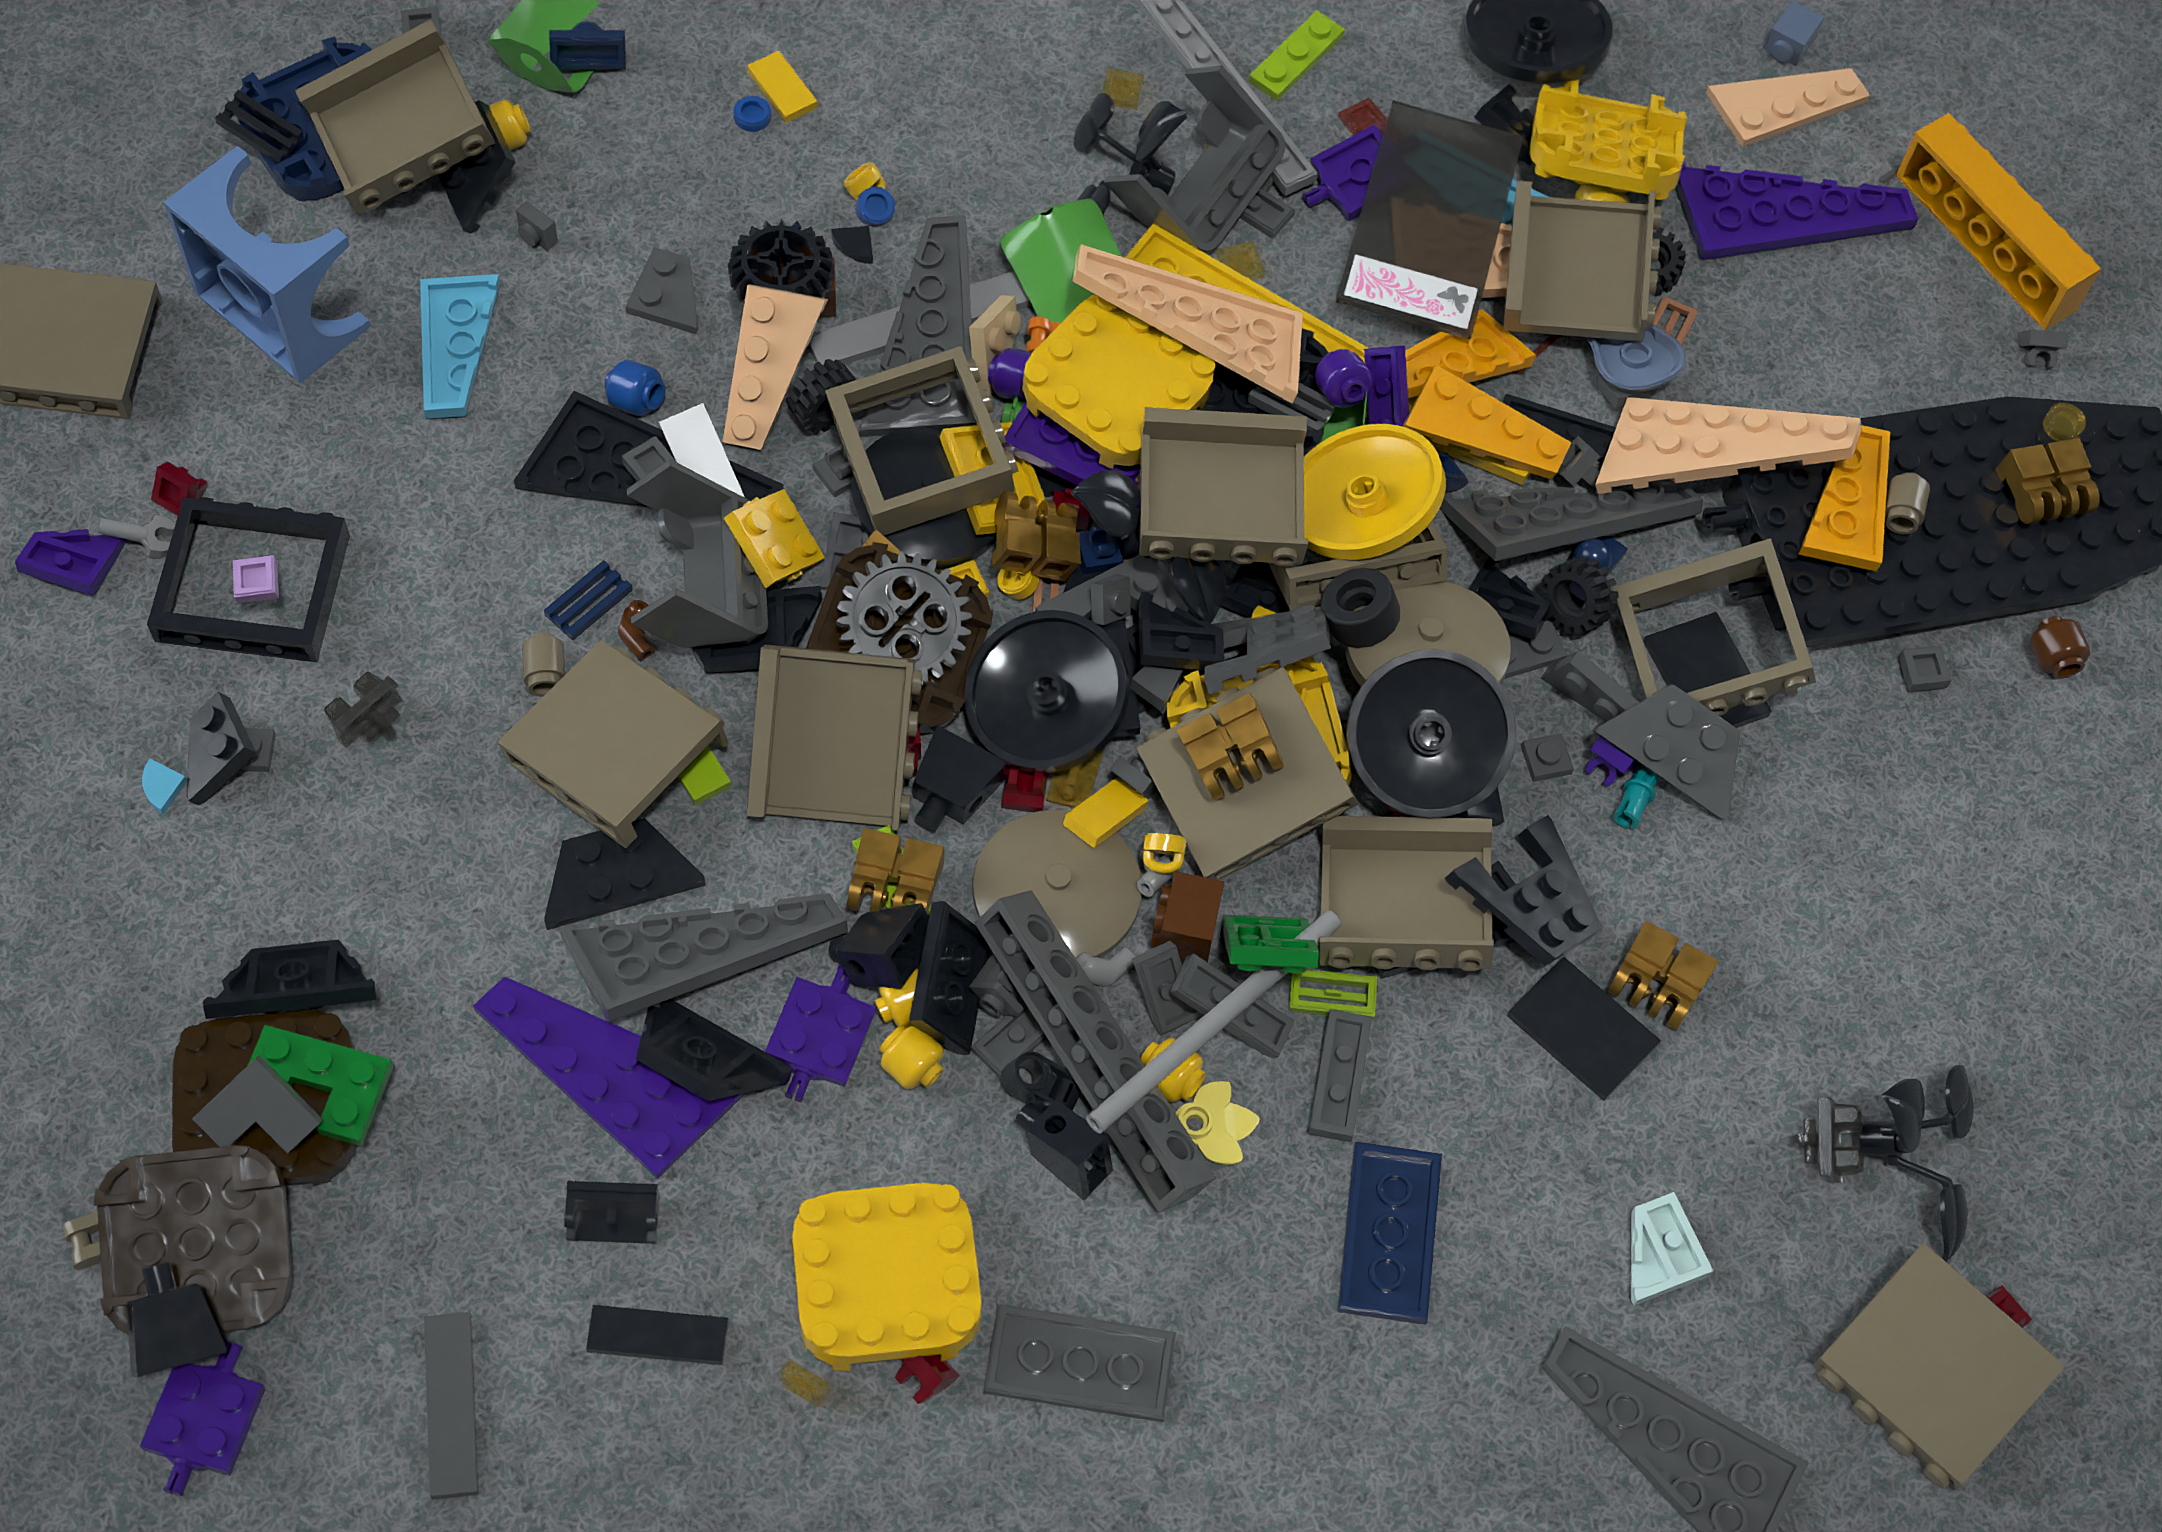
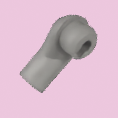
(1151, 880)
(1106, 972)

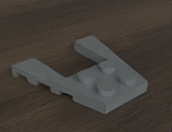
(1145, 575)

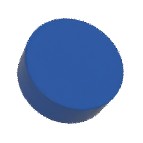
(752, 113)
(875, 206)

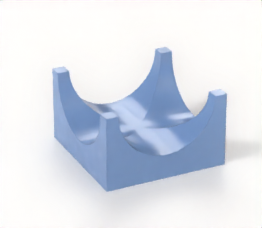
(251, 280)

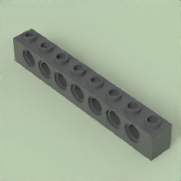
(1093, 1047)

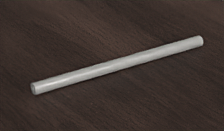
(1200, 1033)

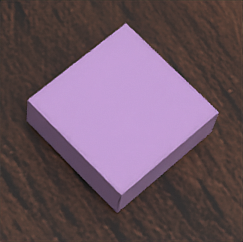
(255, 579)

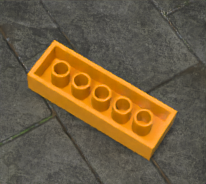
(1997, 221)

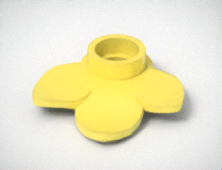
(1221, 1121)

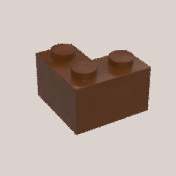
(1188, 914)

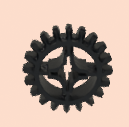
(758, 259)

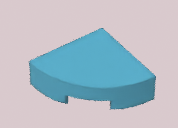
(161, 785)

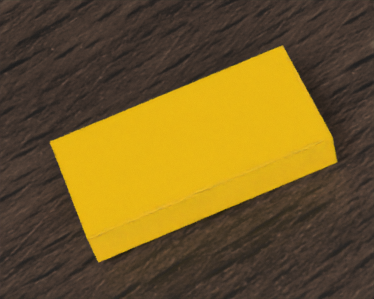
(782, 86)
(1105, 812)

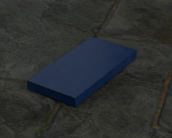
(1390, 1233)

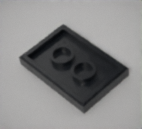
(1702, 656)
(948, 965)
(1584, 1028)

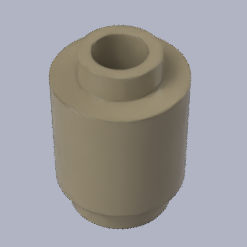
(1906, 503)
(542, 662)

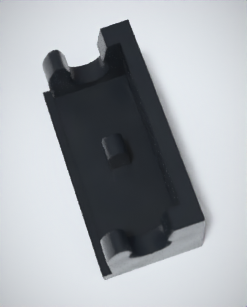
(611, 1212)

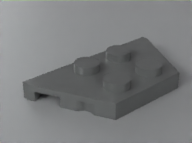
(1680, 745)

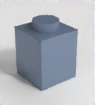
(1794, 33)

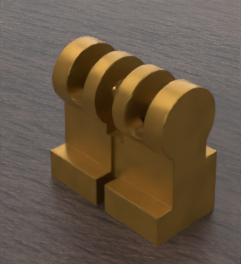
(2050, 481)
(1036, 537)
(1240, 728)
(881, 862)
(1653, 959)

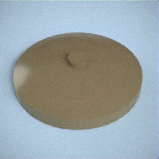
(1440, 619)
(1081, 888)

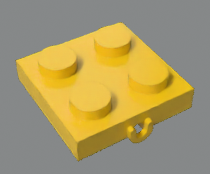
(774, 538)

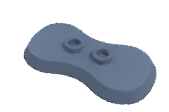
(1639, 364)

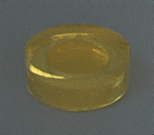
(2064, 422)

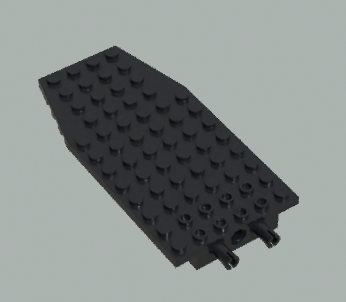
(1972, 548)

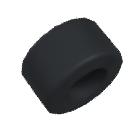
(1356, 589)

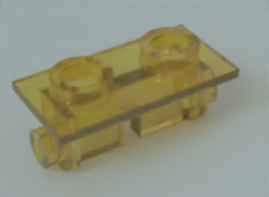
(1076, 783)

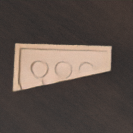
(1779, 104)
(769, 349)

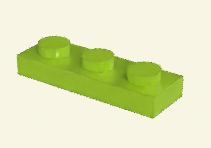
(1296, 55)

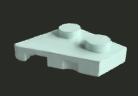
(1663, 1250)

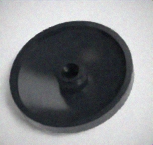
(1539, 37)
(909, 462)
(1047, 691)
(1431, 733)

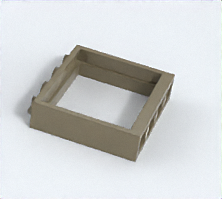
(941, 497)
(1404, 567)
(1704, 576)

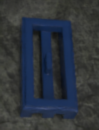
(601, 570)

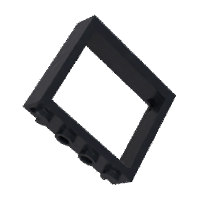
(239, 635)

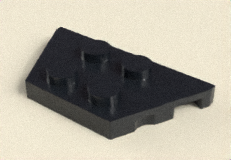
(478, 177)
(788, 619)
(604, 877)
(291, 979)
(704, 1054)

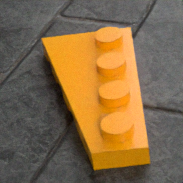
(1484, 356)
(1472, 419)
(1853, 506)

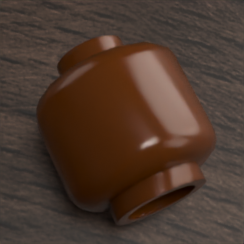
(2060, 647)

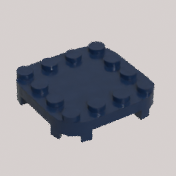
(308, 168)

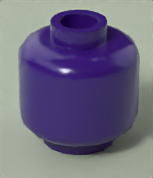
(1007, 373)
(1344, 378)

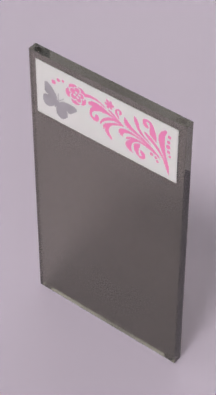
(1430, 220)

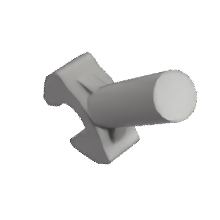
(144, 534)

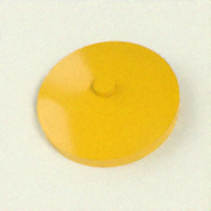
(1370, 491)

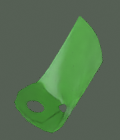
(524, 40)
(1046, 250)

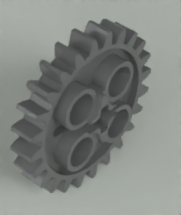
(876, 594)

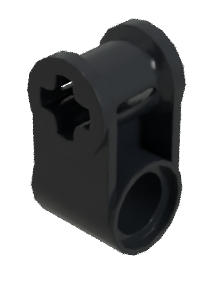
(1049, 1082)

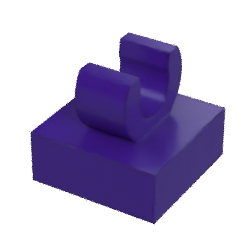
(1612, 758)

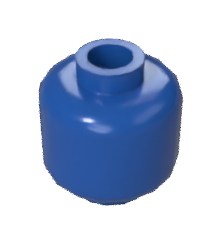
(634, 388)

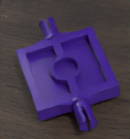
(1346, 172)
(820, 1032)
(202, 1418)

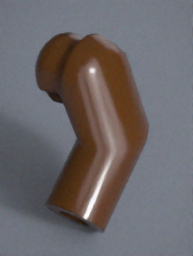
(632, 635)

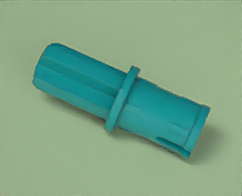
(1637, 794)

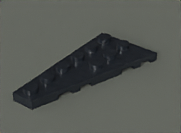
(585, 453)

